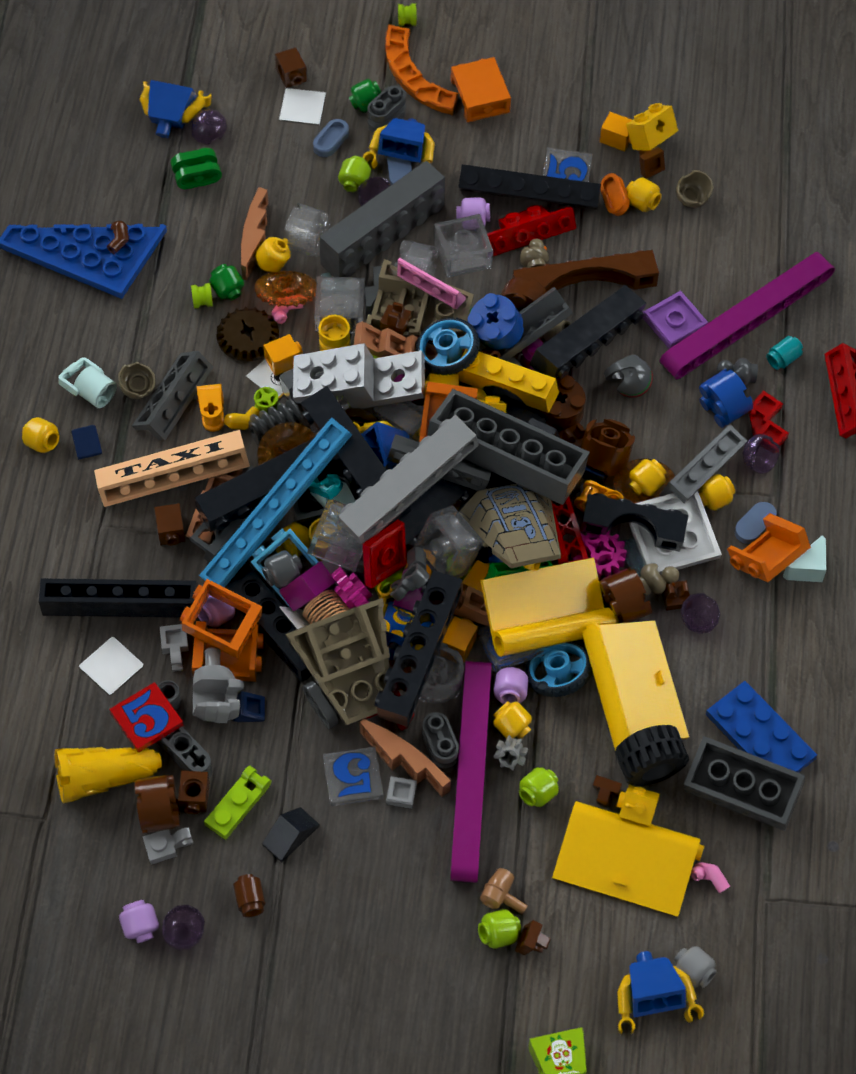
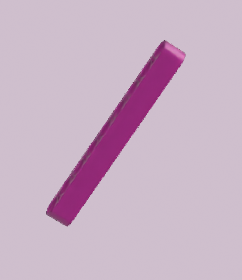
(746, 315)
(471, 772)

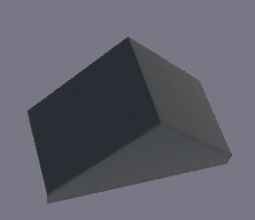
(289, 833)

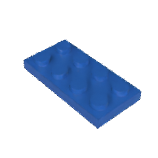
(758, 729)

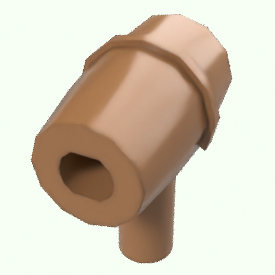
(497, 892)

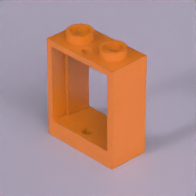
(201, 594)

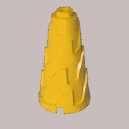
(97, 769)

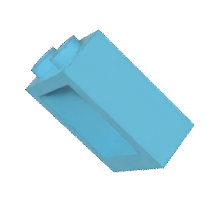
(279, 538)

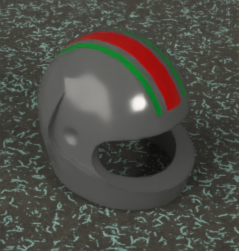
(635, 374)

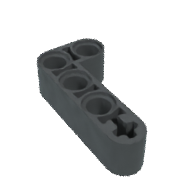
(181, 737)

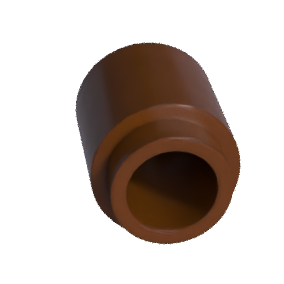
(249, 895)

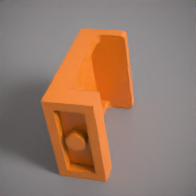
(481, 89)
(434, 397)
(772, 550)
(248, 662)

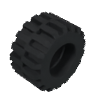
(651, 755)

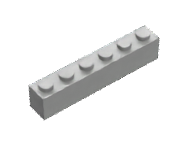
(408, 479)

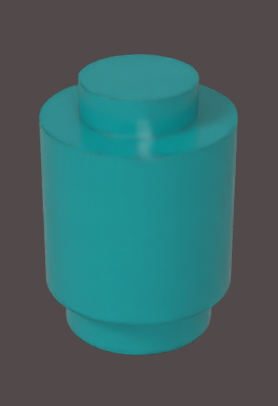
(784, 352)

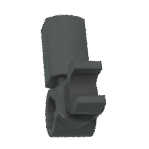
(414, 577)

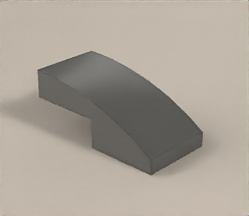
(372, 291)

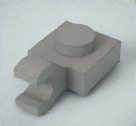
(174, 642)
(162, 844)

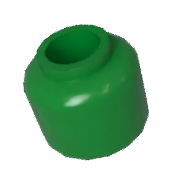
(363, 94)
(226, 282)

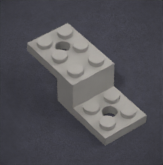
(359, 376)

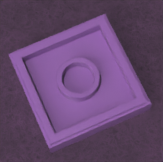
(674, 319)

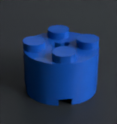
(496, 322)
(725, 397)

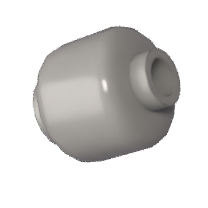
(697, 965)

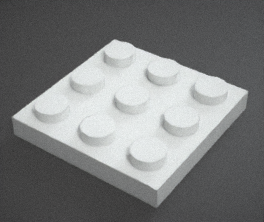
(699, 538)

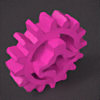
(605, 550)
(350, 588)

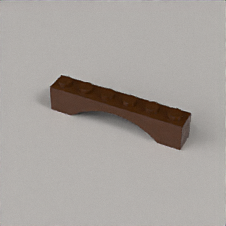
(633, 269)

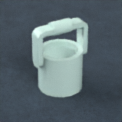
(90, 383)

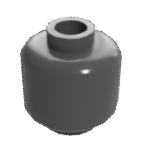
(281, 569)

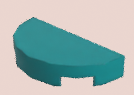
(328, 487)

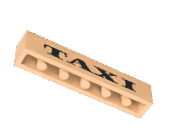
(171, 468)

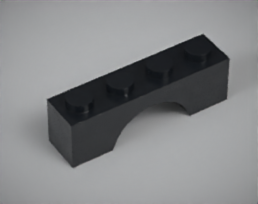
(664, 526)

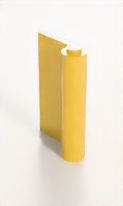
(544, 606)
(632, 678)
(627, 859)

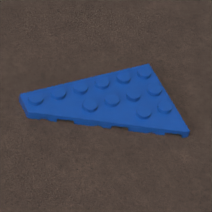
(83, 252)

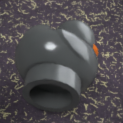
(743, 368)

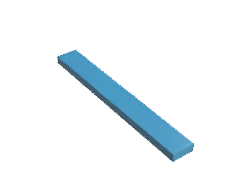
(276, 503)

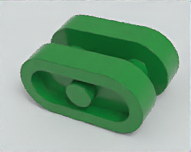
(196, 168)

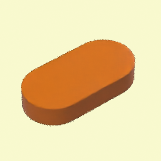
(614, 194)

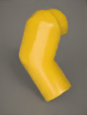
(240, 421)

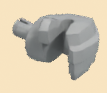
(215, 690)

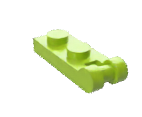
(237, 803)

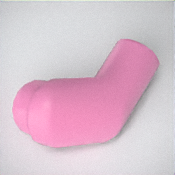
(279, 313)
(712, 873)

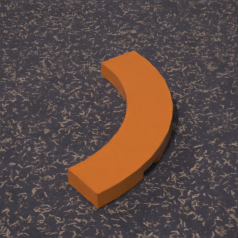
(411, 78)

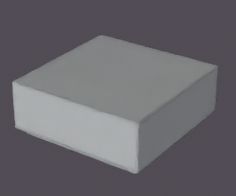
(401, 792)

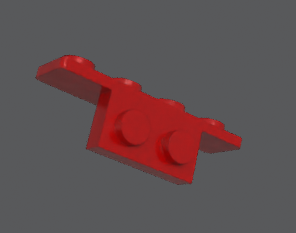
(531, 224)

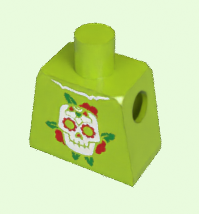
(559, 1052)

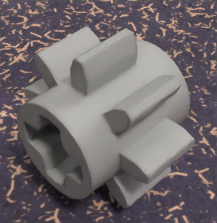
(510, 752)

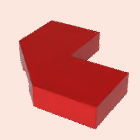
(763, 411)

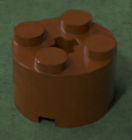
(522, 292)
(568, 406)
(608, 446)
(625, 595)
(157, 803)

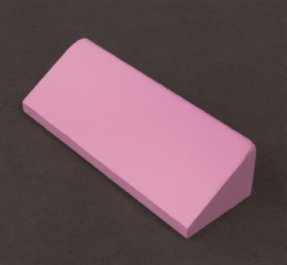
(429, 284)

